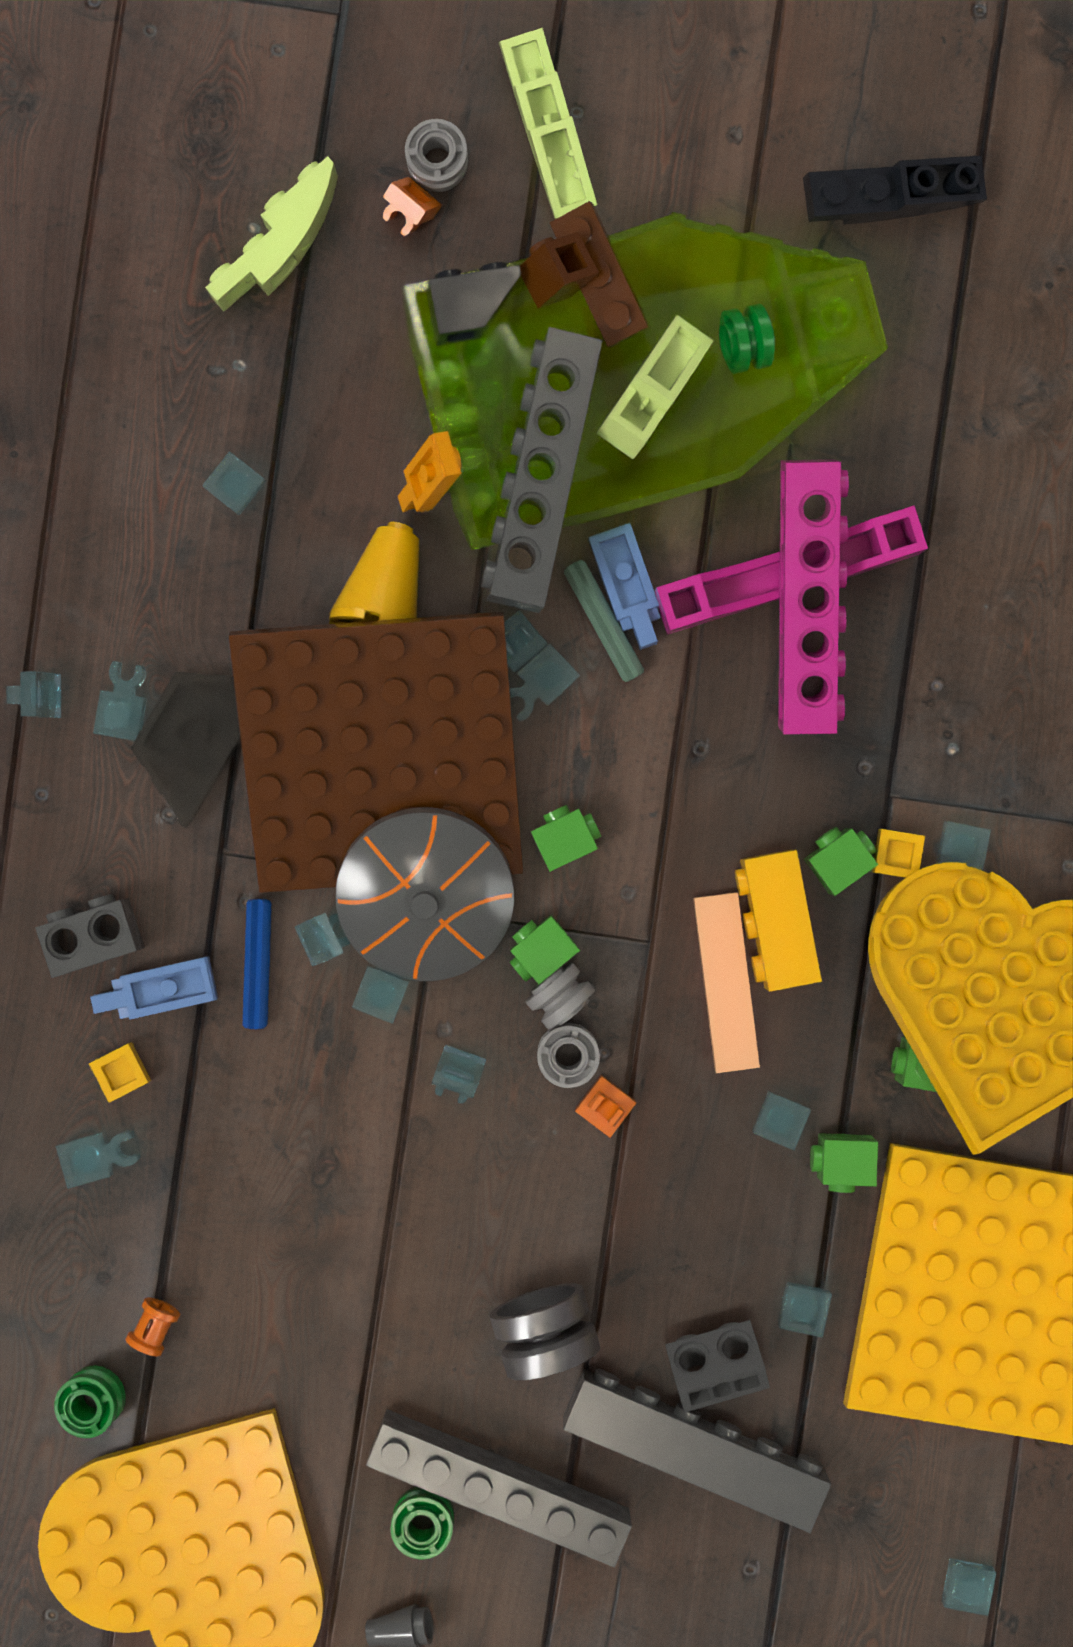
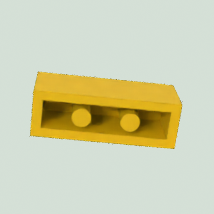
(778, 920)

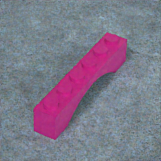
(756, 582)

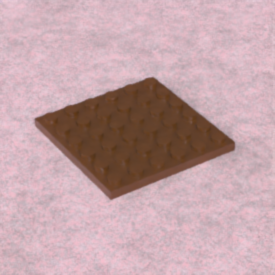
(370, 725)

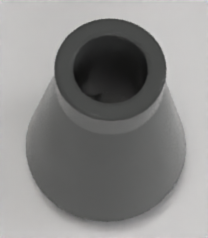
(401, 1628)

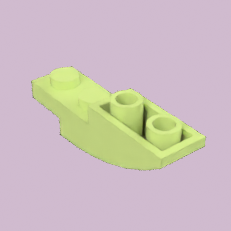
(292, 226)

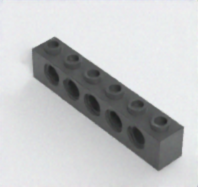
(577, 360)

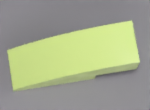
(655, 387)

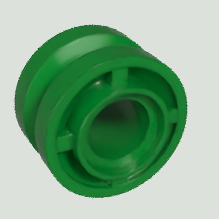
(746, 338)
(76, 1415)
(416, 1542)

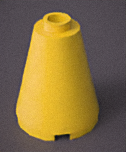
(383, 580)

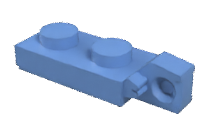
(626, 582)
(159, 989)

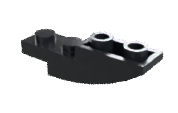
(896, 191)

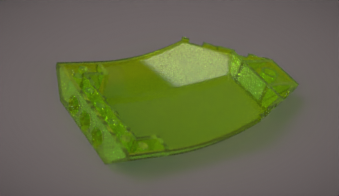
(719, 421)

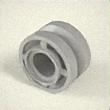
(432, 135)
(560, 996)
(572, 1075)

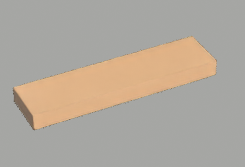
(726, 982)

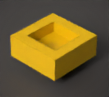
(898, 853)
(120, 1072)

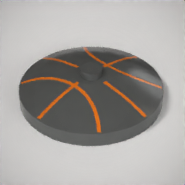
(425, 894)

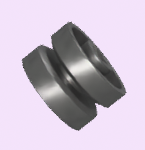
(545, 1332)

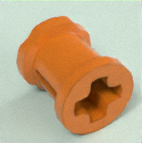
(152, 1327)

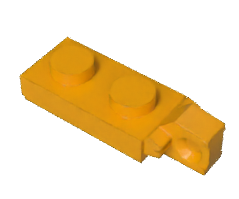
(430, 473)

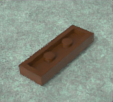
(609, 292)

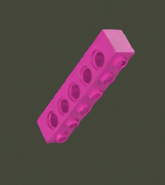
(797, 483)

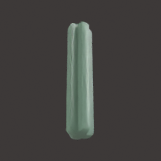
(603, 621)

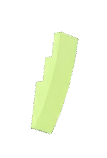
(547, 122)

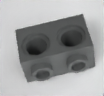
(92, 944)
(720, 1376)

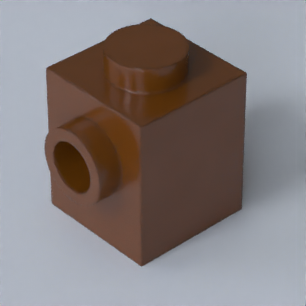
(557, 269)

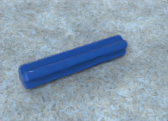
(257, 963)

